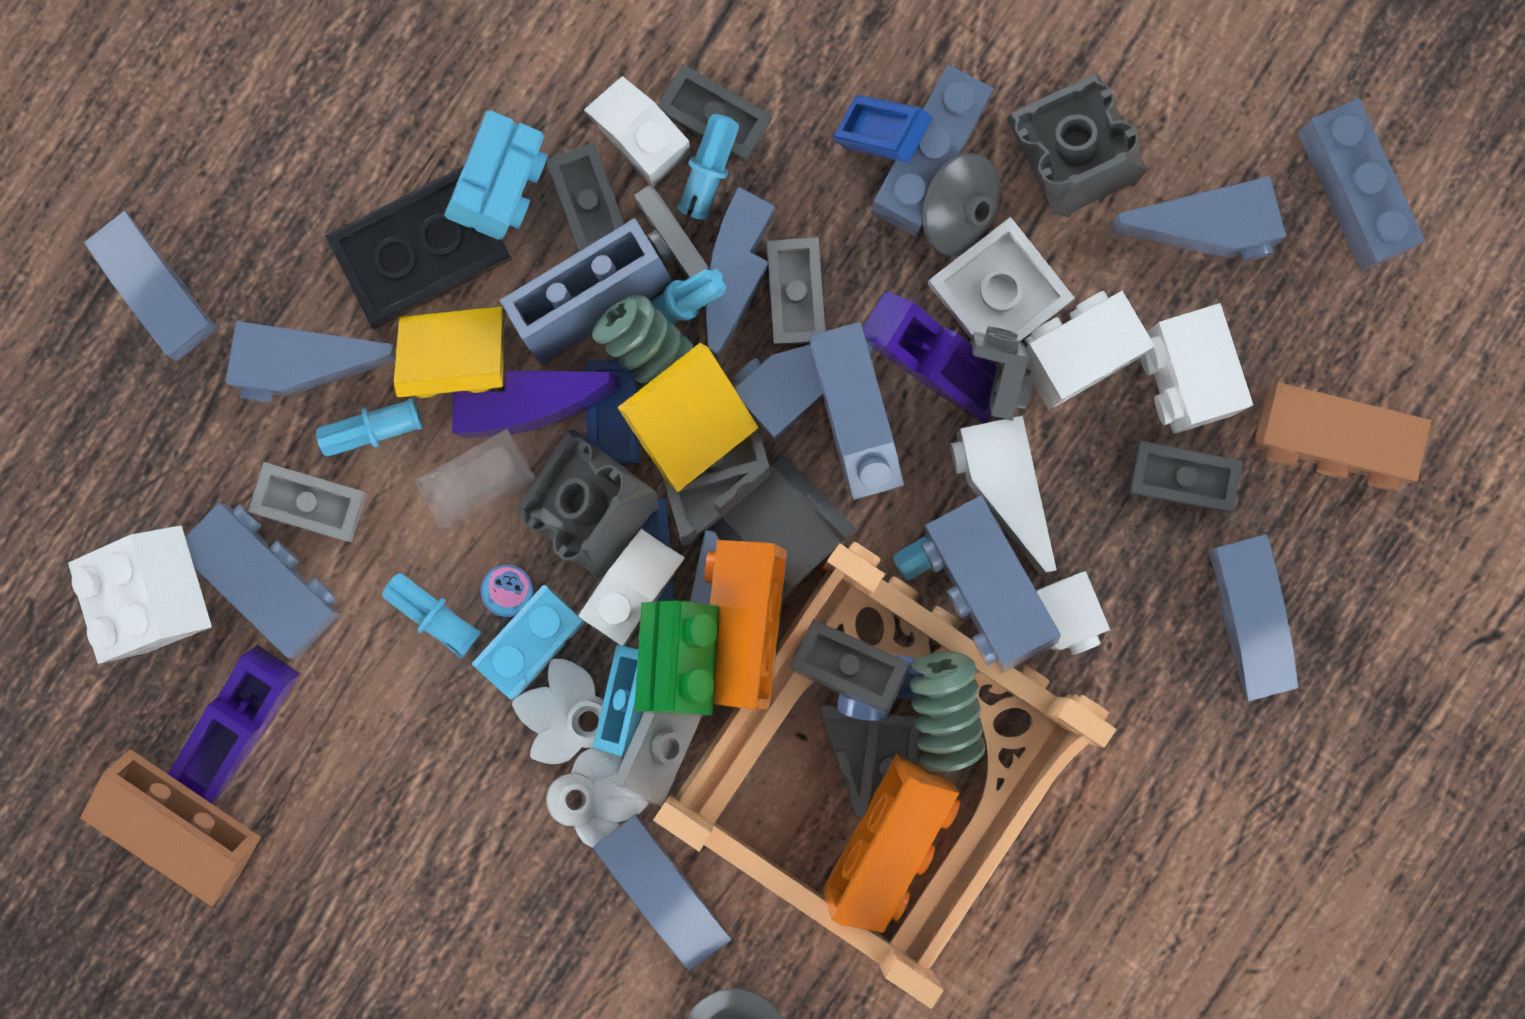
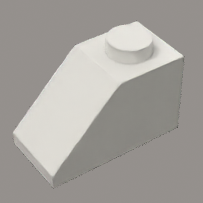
(639, 130)
(634, 578)
(1074, 612)

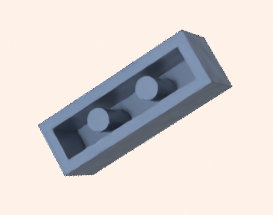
(955, 110)
(1360, 184)
(571, 297)
(261, 579)
(989, 585)

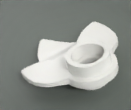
(557, 710)
(602, 801)

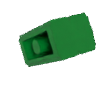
(676, 658)

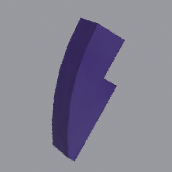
(931, 354)
(529, 401)
(233, 723)

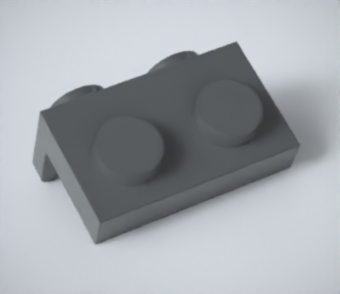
(1012, 379)

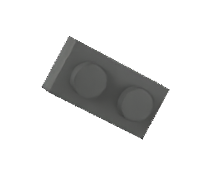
(694, 99)
(585, 194)
(1185, 477)
(850, 666)

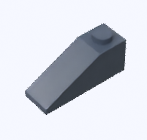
(1214, 222)
(292, 361)
(780, 389)
(856, 411)

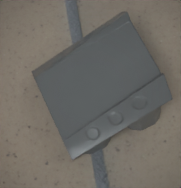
(1078, 145)
(587, 504)
(789, 514)

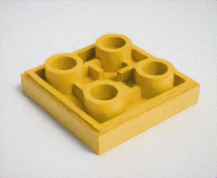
(450, 352)
(688, 417)

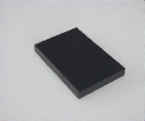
(412, 252)

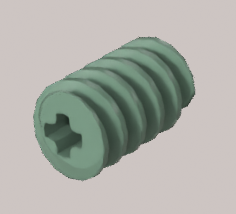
(640, 337)
(947, 711)

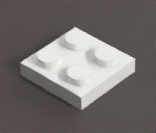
(1001, 285)

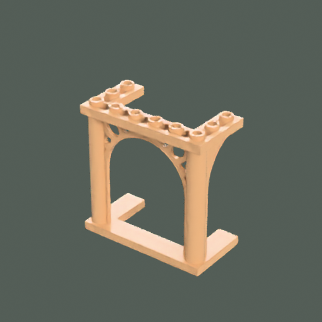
(1055, 736)

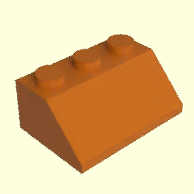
(749, 592)
(890, 846)

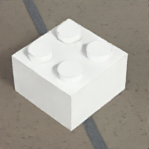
(1086, 349)
(1195, 370)
(139, 594)

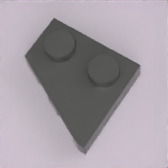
(719, 488)
(867, 749)

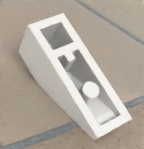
(1002, 471)

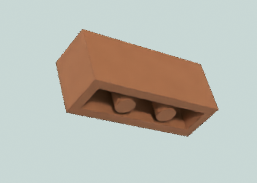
(1341, 436)
(170, 827)

